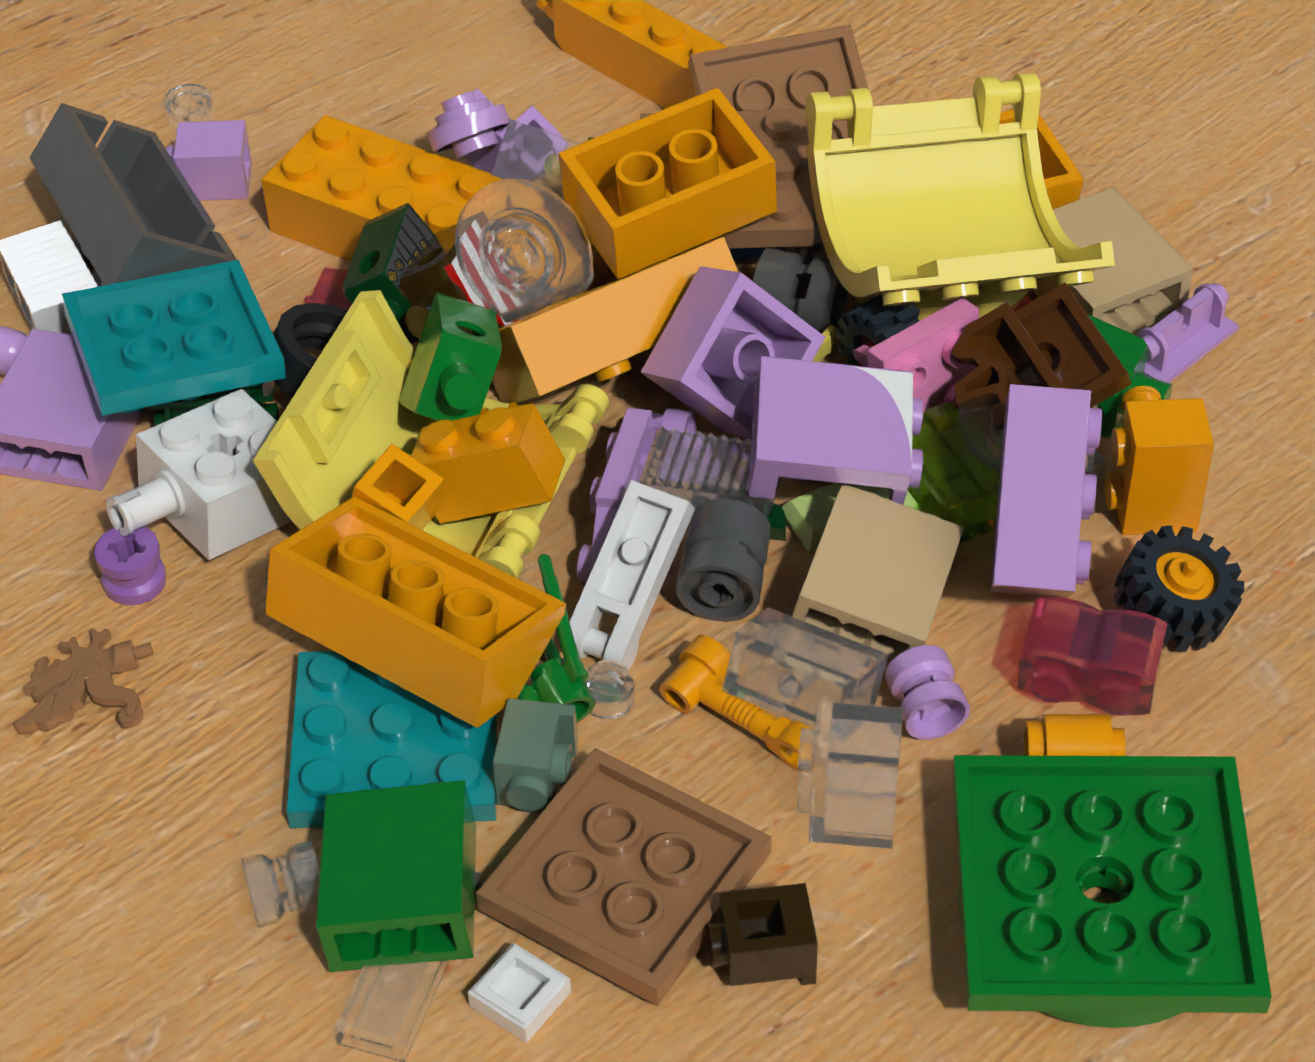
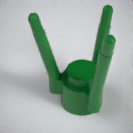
(559, 678)

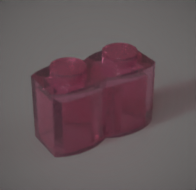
(1092, 656)

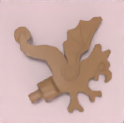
(66, 683)

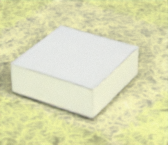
(519, 992)

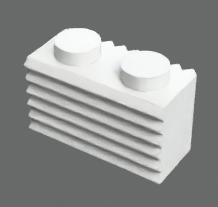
(41, 268)

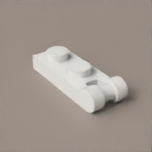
(630, 572)

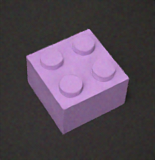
(716, 346)

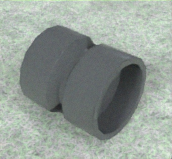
(786, 275)
(724, 560)

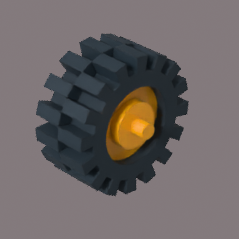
(1181, 585)

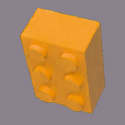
(668, 182)

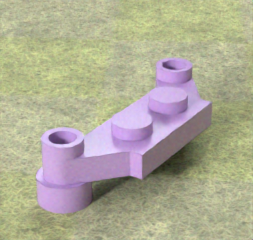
(625, 462)

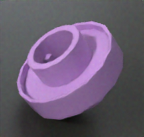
(467, 125)

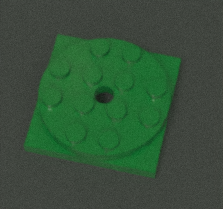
(1151, 831)

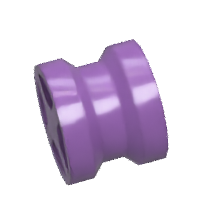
(130, 566)

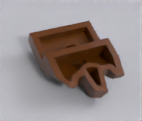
(1037, 345)

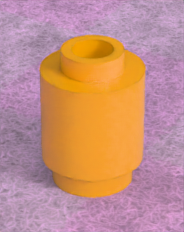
(1073, 736)

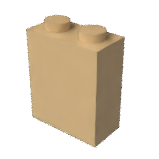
(1147, 272)
(878, 572)

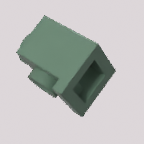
(534, 753)

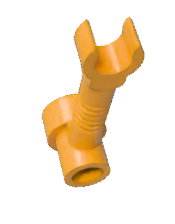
(702, 679)

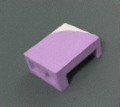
(834, 426)

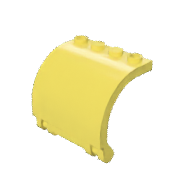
(939, 195)
(353, 413)

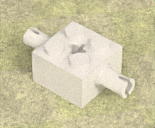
(204, 477)

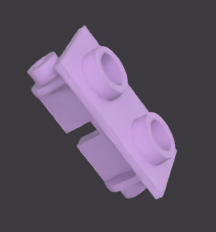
(1187, 333)

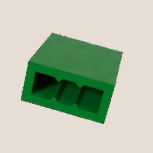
(397, 876)

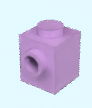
(214, 158)

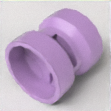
(925, 687)

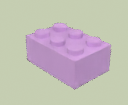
(1044, 491)

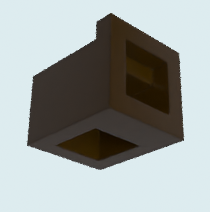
(765, 935)

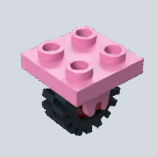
(898, 341)

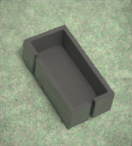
(124, 198)

